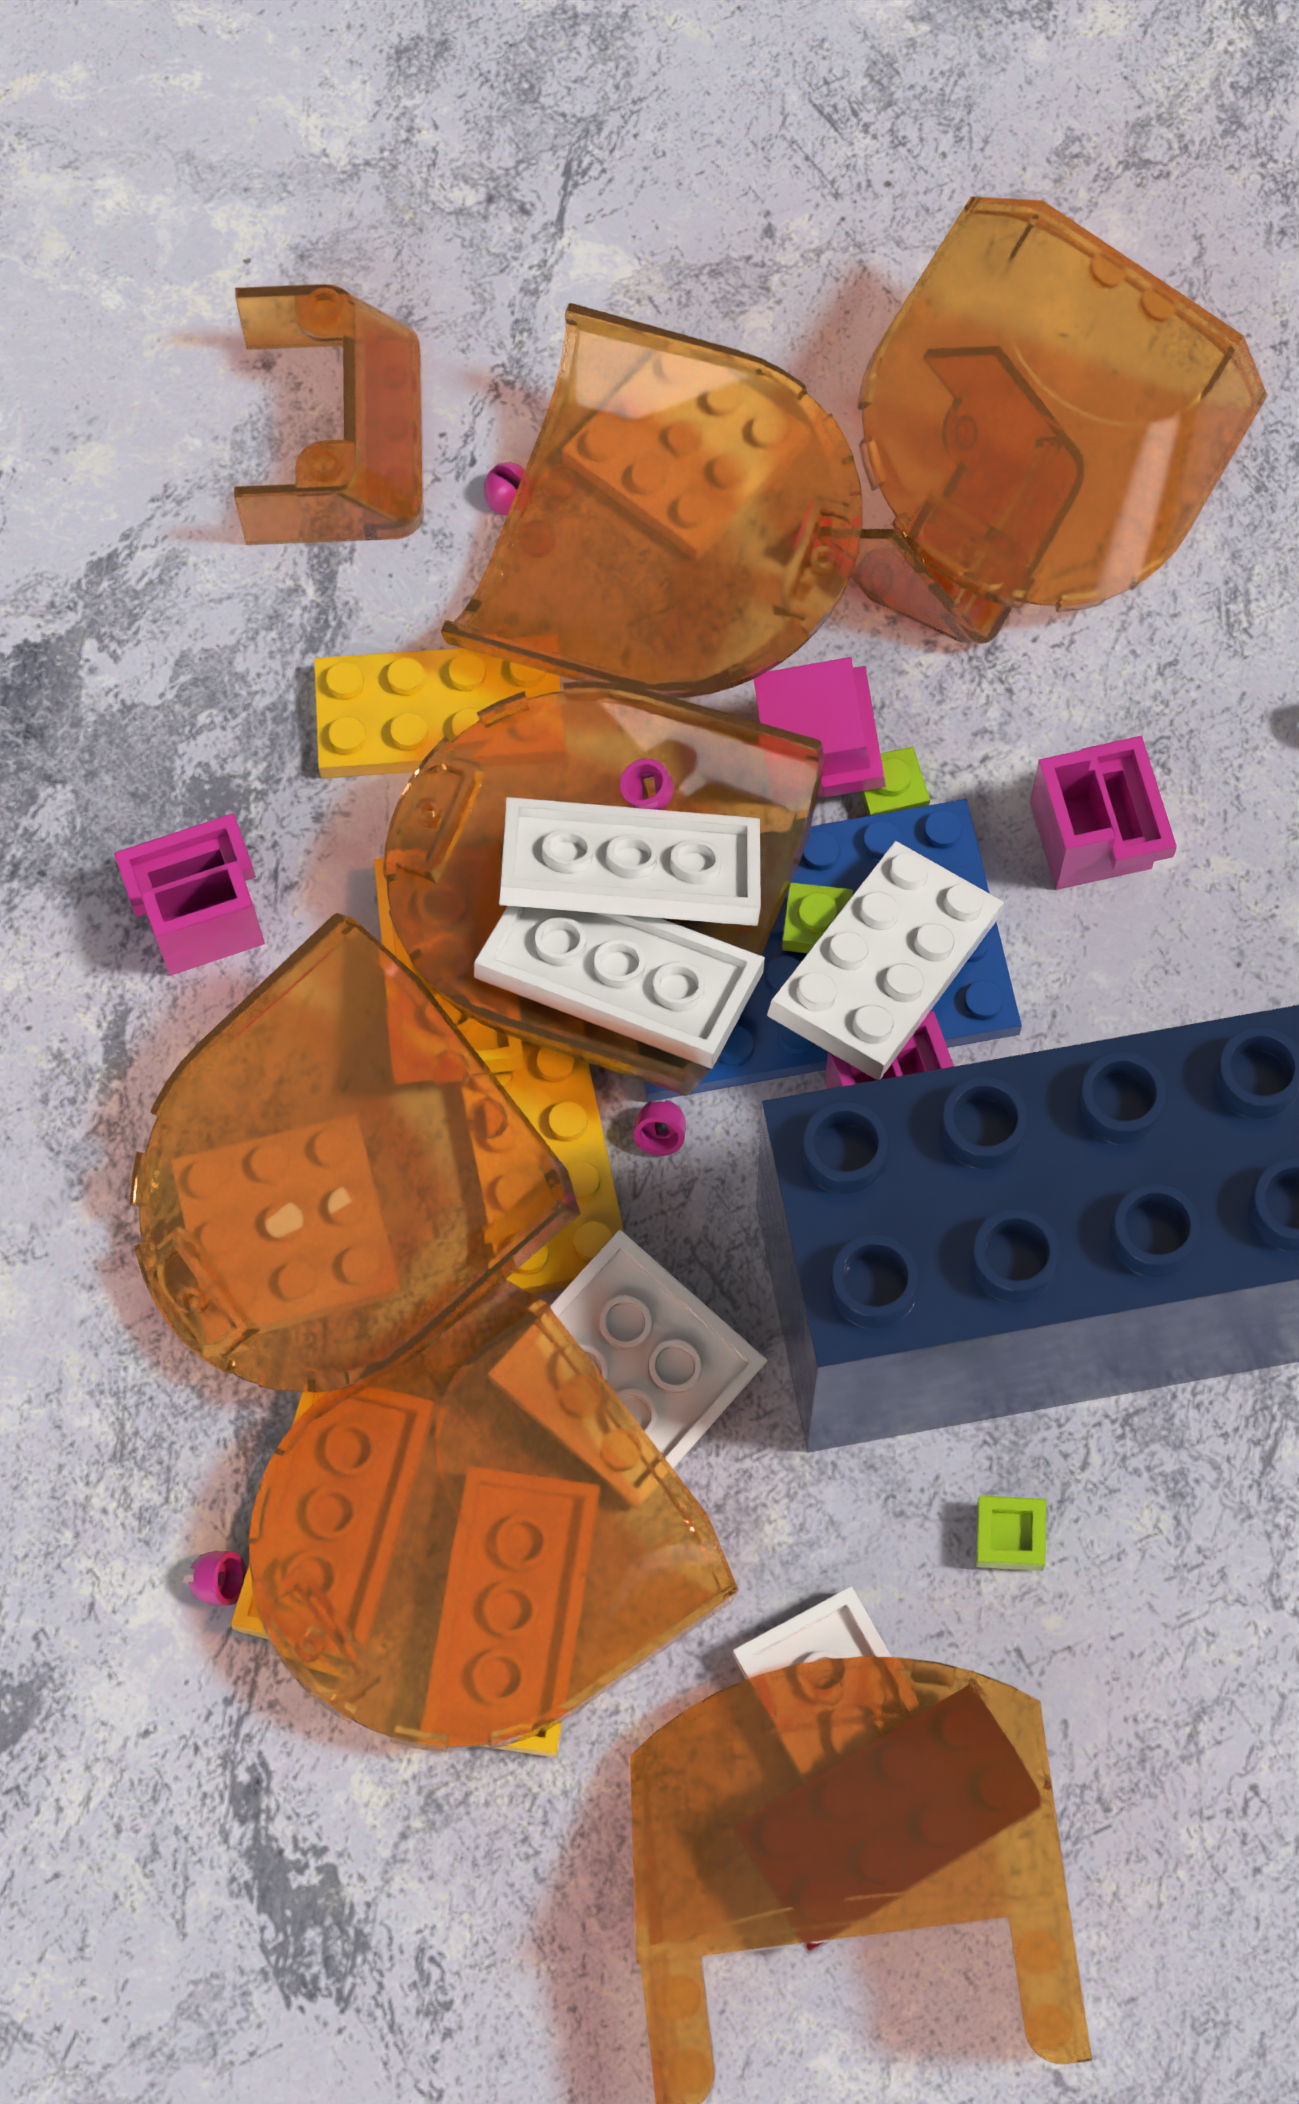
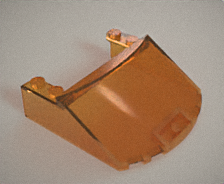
(845, 1812)

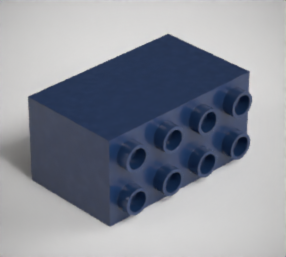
(1036, 1228)

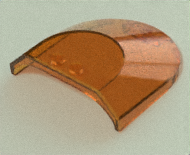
(1049, 410)
(671, 518)
(573, 749)
(336, 1175)
(477, 1539)

